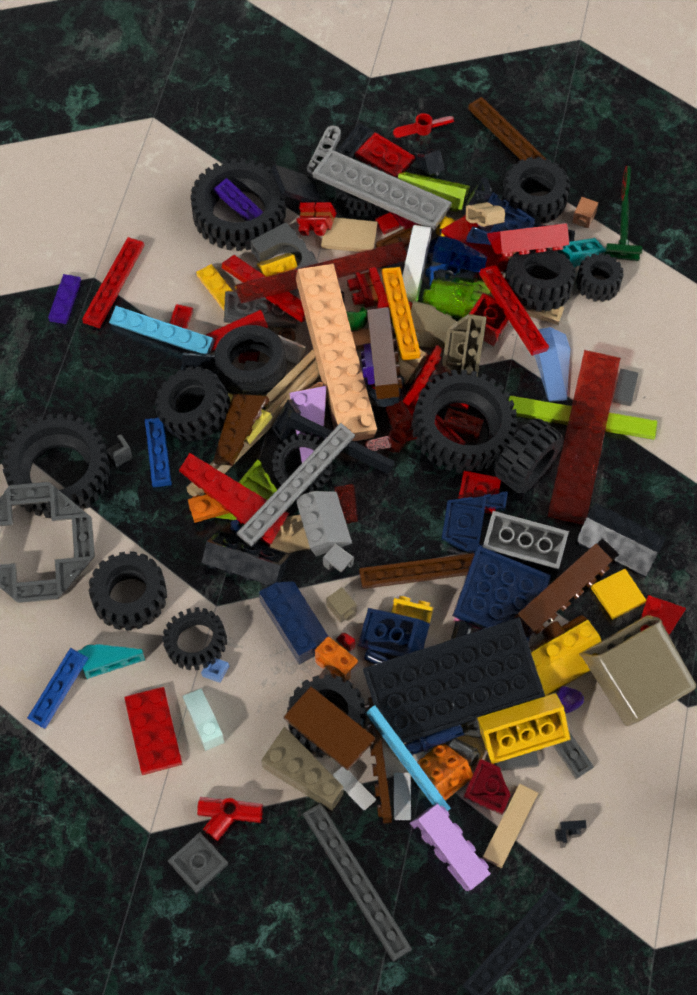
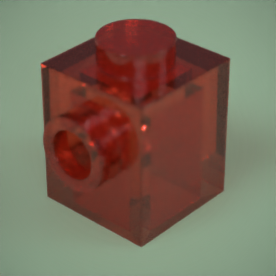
(399, 416)

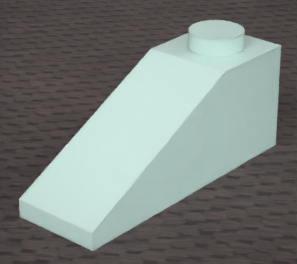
(203, 719)

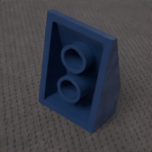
(392, 633)

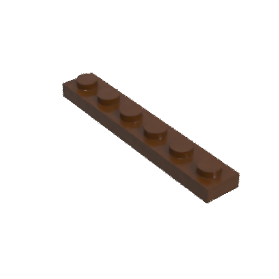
(503, 130)
(415, 571)
(379, 770)

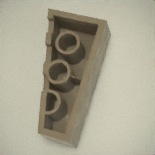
(301, 770)

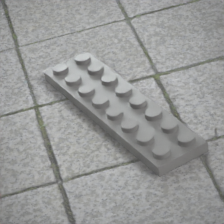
(382, 189)

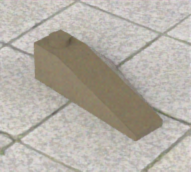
(430, 325)

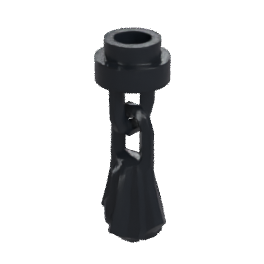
(468, 276)

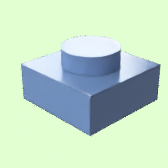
(216, 671)

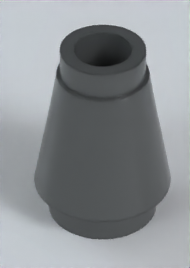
(466, 751)

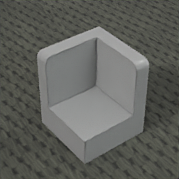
(337, 558)

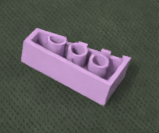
(451, 846)

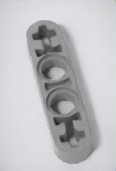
(320, 151)

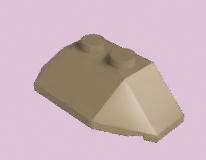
(464, 344)

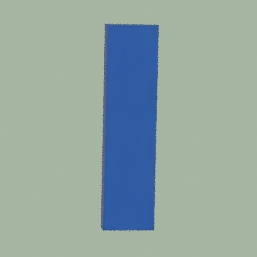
(158, 452)
(57, 688)

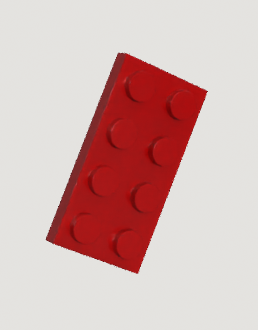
(153, 731)

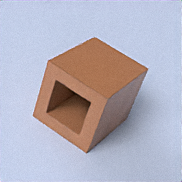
(585, 212)

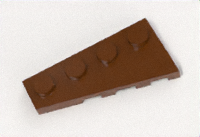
(237, 426)

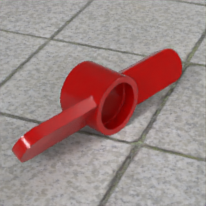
(417, 128)

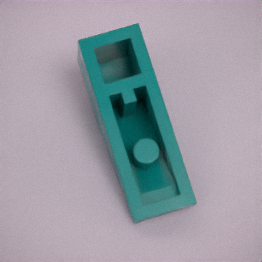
(579, 249)
(108, 658)

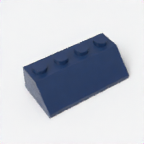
(293, 619)

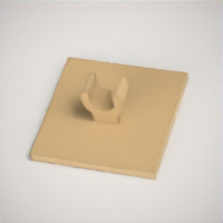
(291, 536)

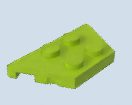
(256, 481)

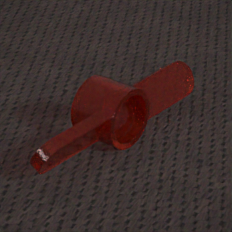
(387, 441)

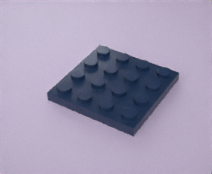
(497, 589)

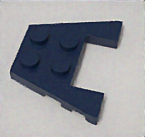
(513, 220)
(465, 519)

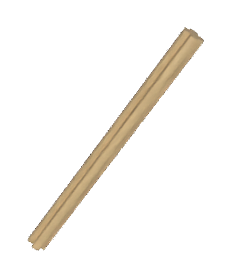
(302, 382)

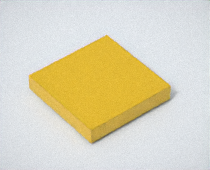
(618, 594)

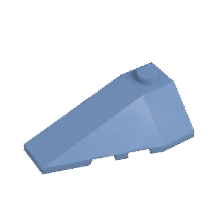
(554, 364)

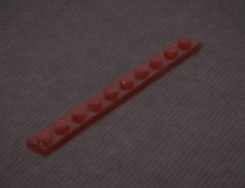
(343, 267)

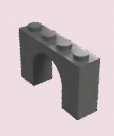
(279, 241)

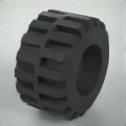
(602, 266)

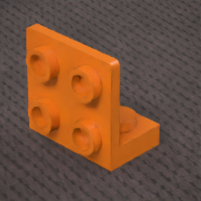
(446, 769)

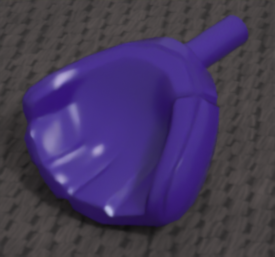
(570, 698)

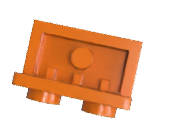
(205, 508)
(335, 659)

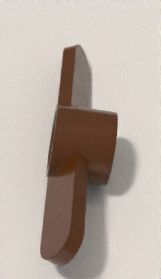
(555, 630)

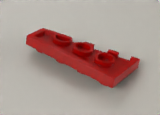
(423, 375)
(666, 611)

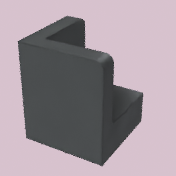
(120, 452)

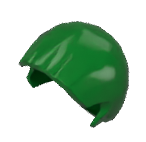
(357, 320)

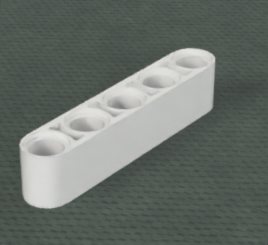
(416, 261)

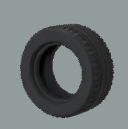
(247, 339)

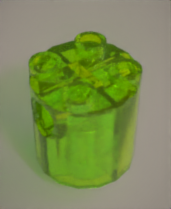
(450, 297)

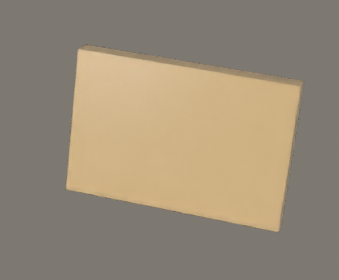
(350, 235)

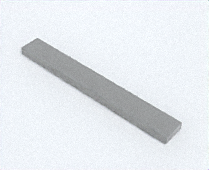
(295, 485)

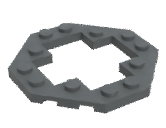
(66, 569)

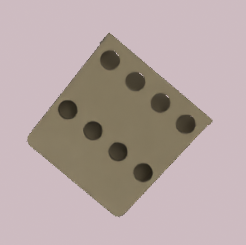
(641, 671)

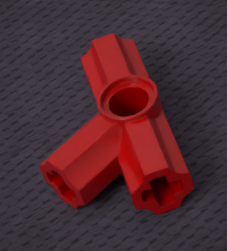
(220, 820)

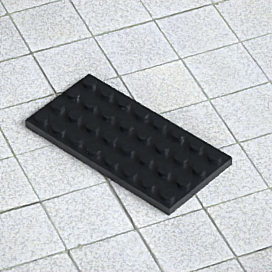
(455, 681)

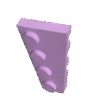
(312, 406)

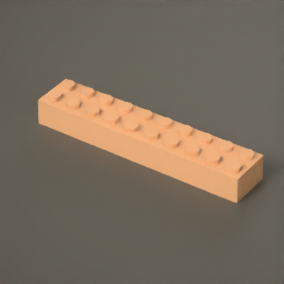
(335, 350)

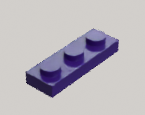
(237, 200)
(64, 299)
(367, 363)

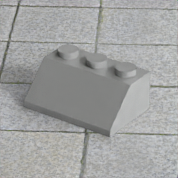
(323, 521)

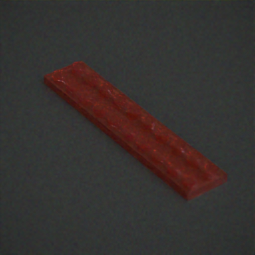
(584, 437)

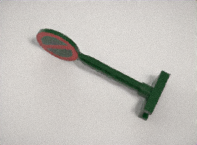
(623, 250)

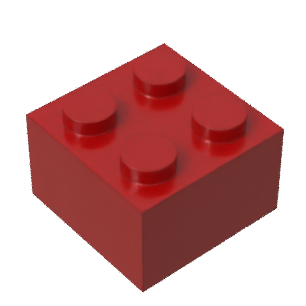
(496, 319)

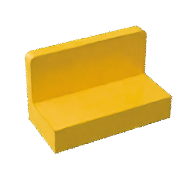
(278, 264)

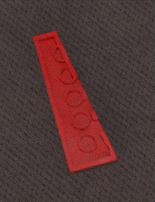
(229, 493)

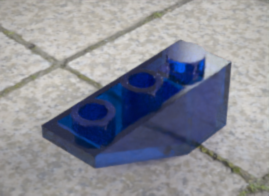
(458, 254)

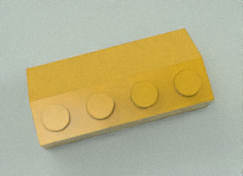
(560, 660)
(524, 728)

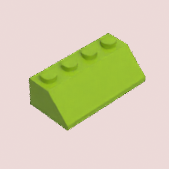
(450, 191)

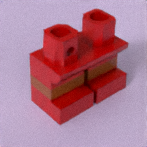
(316, 217)
(368, 286)

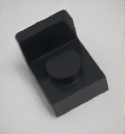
(571, 828)

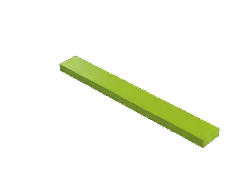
(560, 414)

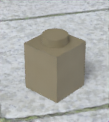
(341, 605)

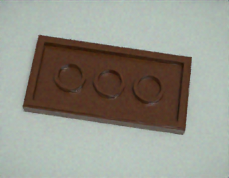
(329, 728)

